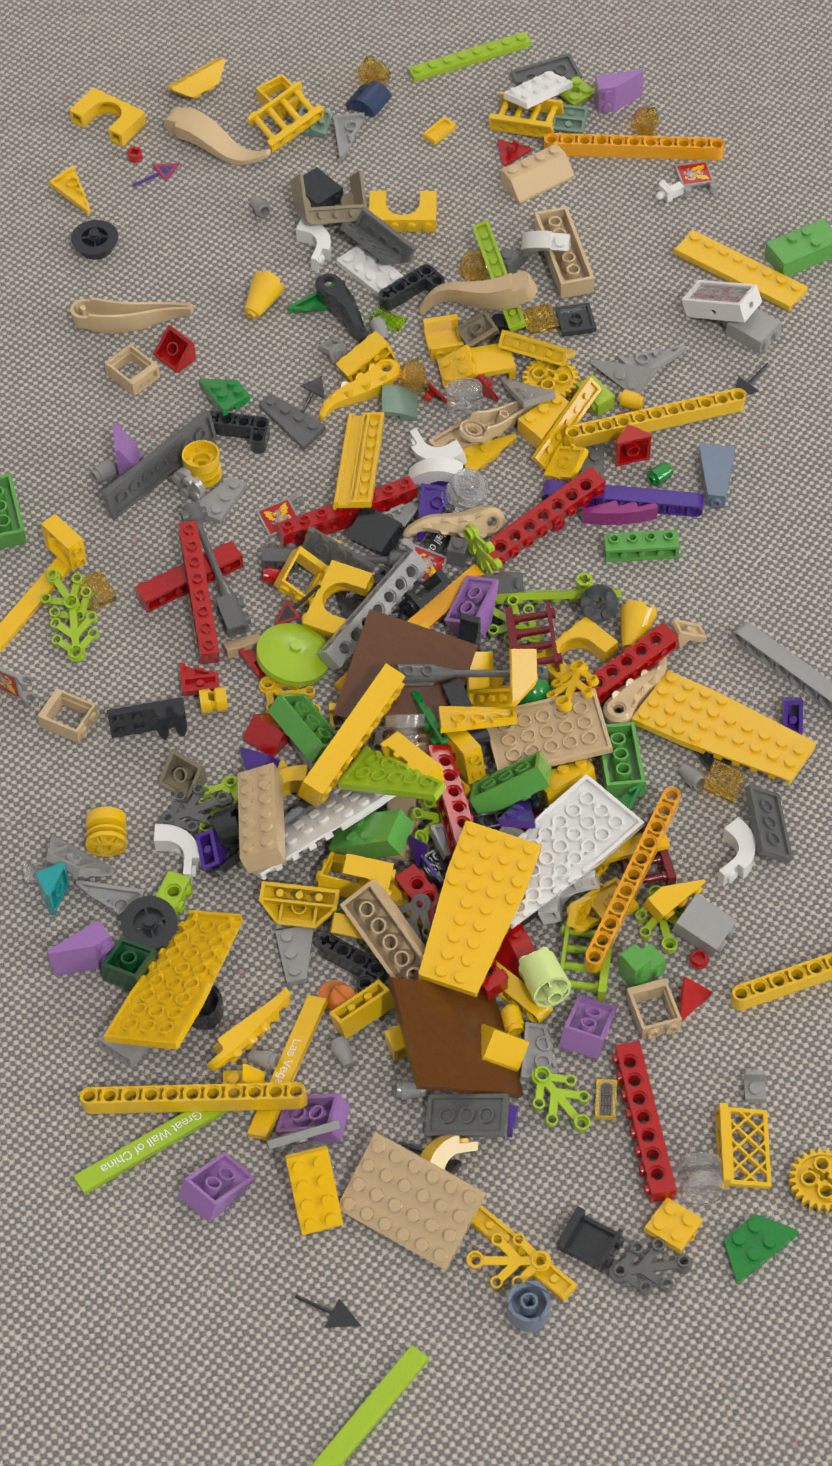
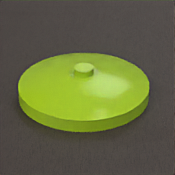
(290, 654)

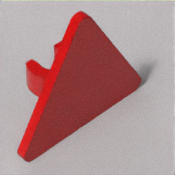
(511, 151)
(487, 391)
(432, 392)
(691, 996)

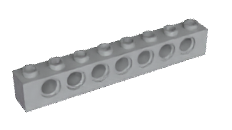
(409, 561)

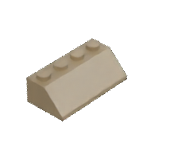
(537, 173)

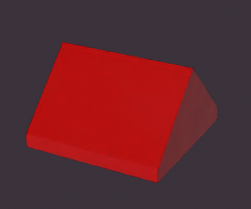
(175, 350)
(632, 446)
(265, 734)

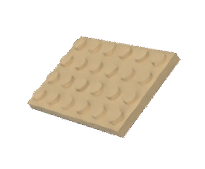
(557, 734)
(411, 1200)

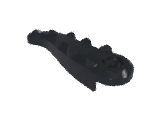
(342, 304)

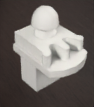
(668, 192)

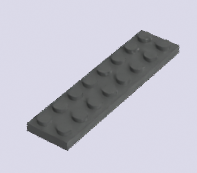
(156, 466)

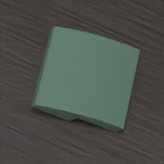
(572, 120)
(319, 128)
(399, 402)

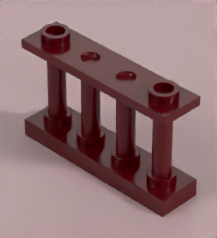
(516, 634)
(662, 858)

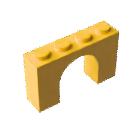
(96, 103)
(419, 221)
(336, 578)
(582, 635)
(367, 870)

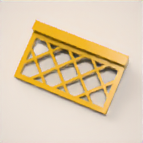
(535, 348)
(725, 1141)

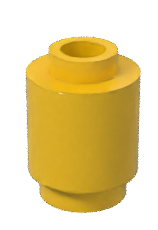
(631, 400)
(512, 1019)

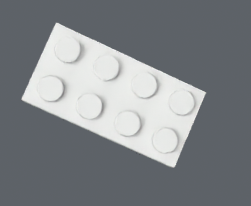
(538, 89)
(368, 269)

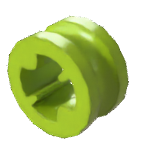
(583, 576)

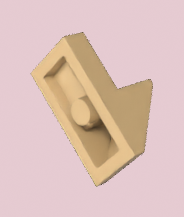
(688, 631)

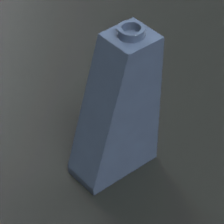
(716, 471)

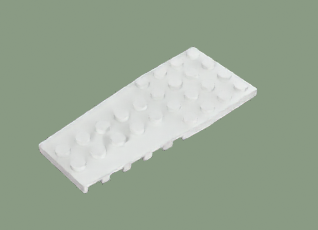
(340, 810)
(575, 838)

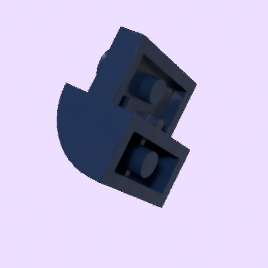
(369, 98)

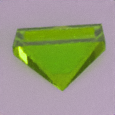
(392, 320)

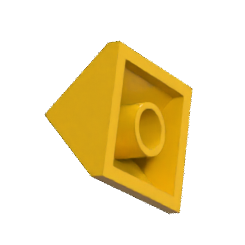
(502, 1047)

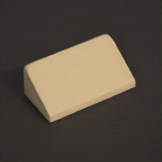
(248, 643)

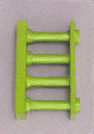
(598, 987)

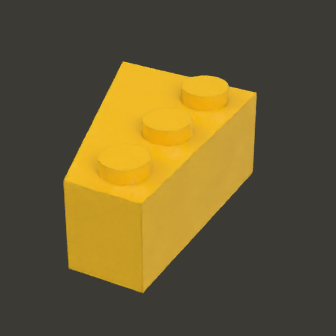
(362, 355)
(538, 421)
(405, 751)
(564, 778)

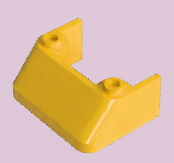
(491, 691)

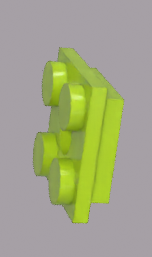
(579, 92)

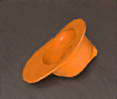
(336, 993)

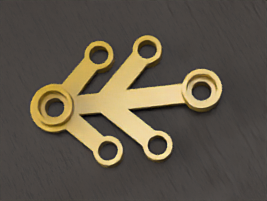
(577, 669)
(275, 689)
(512, 1260)

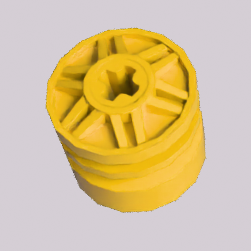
(203, 461)
(106, 831)

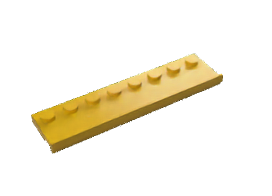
(740, 269)
(359, 461)

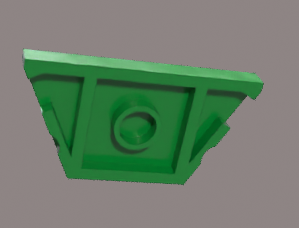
(225, 393)
(755, 1244)

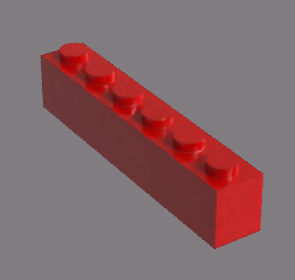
(173, 583)

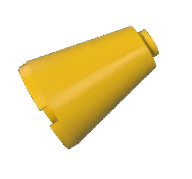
(262, 293)
(635, 621)

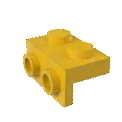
(579, 914)

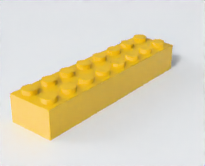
(352, 736)

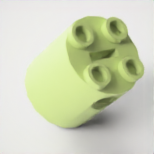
(544, 977)

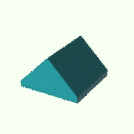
(53, 885)

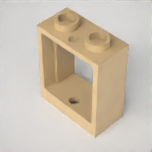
(139, 381)
(69, 700)
(650, 991)

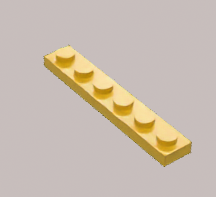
(570, 416)

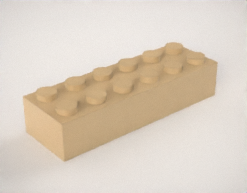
(569, 270)
(261, 818)
(385, 930)

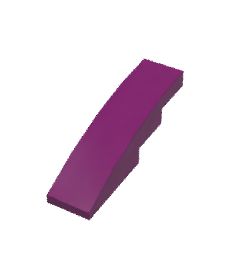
(612, 514)

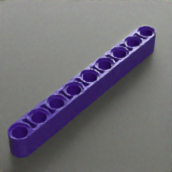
(667, 501)

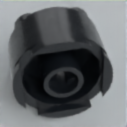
(607, 596)
(226, 825)
(211, 1012)

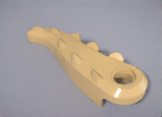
(491, 422)
(454, 523)
(633, 694)

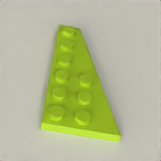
(388, 776)

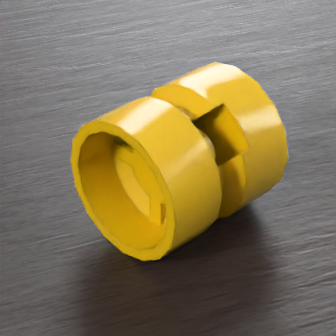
(220, 703)

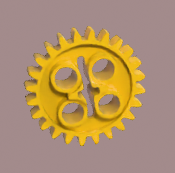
(552, 377)
(821, 1178)

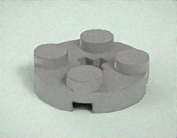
(188, 485)

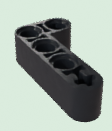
(410, 285)
(243, 426)
(456, 695)
(331, 946)

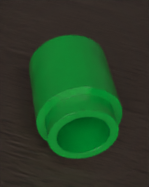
(659, 474)

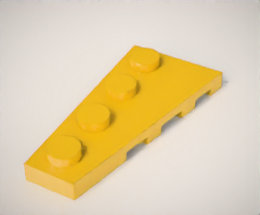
(469, 718)

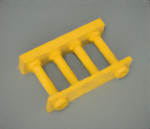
(524, 126)
(288, 131)

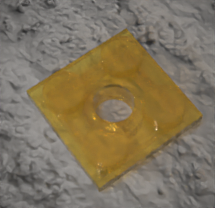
(536, 324)
(714, 784)

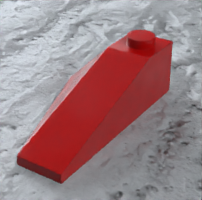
(513, 947)

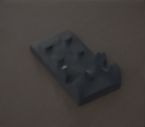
(149, 717)

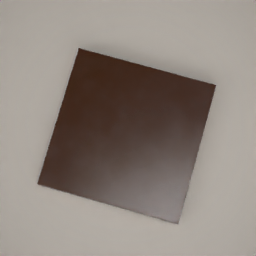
(401, 642)
(445, 1039)

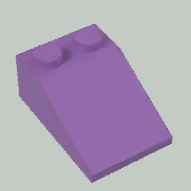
(617, 90)
(125, 449)
(474, 598)
(81, 951)
(587, 1027)
(318, 1111)
(215, 1186)

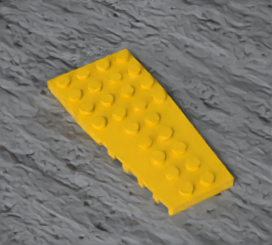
(719, 725)
(476, 906)
(177, 984)

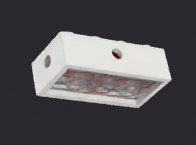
(721, 301)

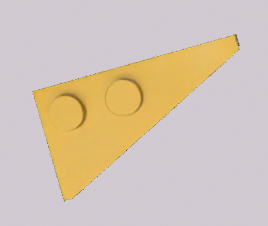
(69, 186)
(481, 454)

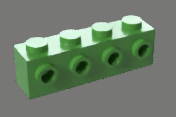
(641, 545)

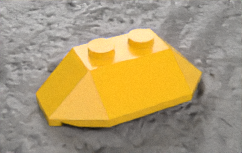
(199, 80)
(298, 904)

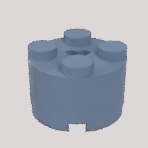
(518, 1310)

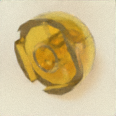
(373, 70)
(645, 121)
(474, 266)
(414, 376)

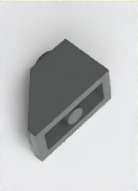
(513, 260)
(457, 551)
(508, 581)

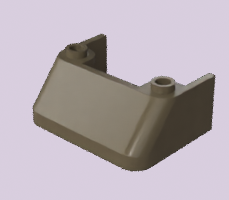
(350, 207)

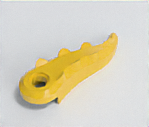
(364, 387)
(247, 1031)

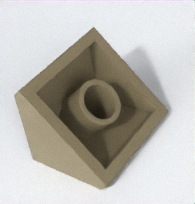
(477, 329)
(182, 774)

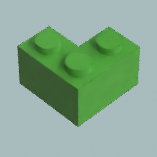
(641, 965)

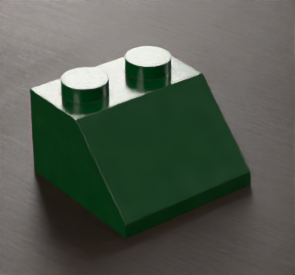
(127, 963)

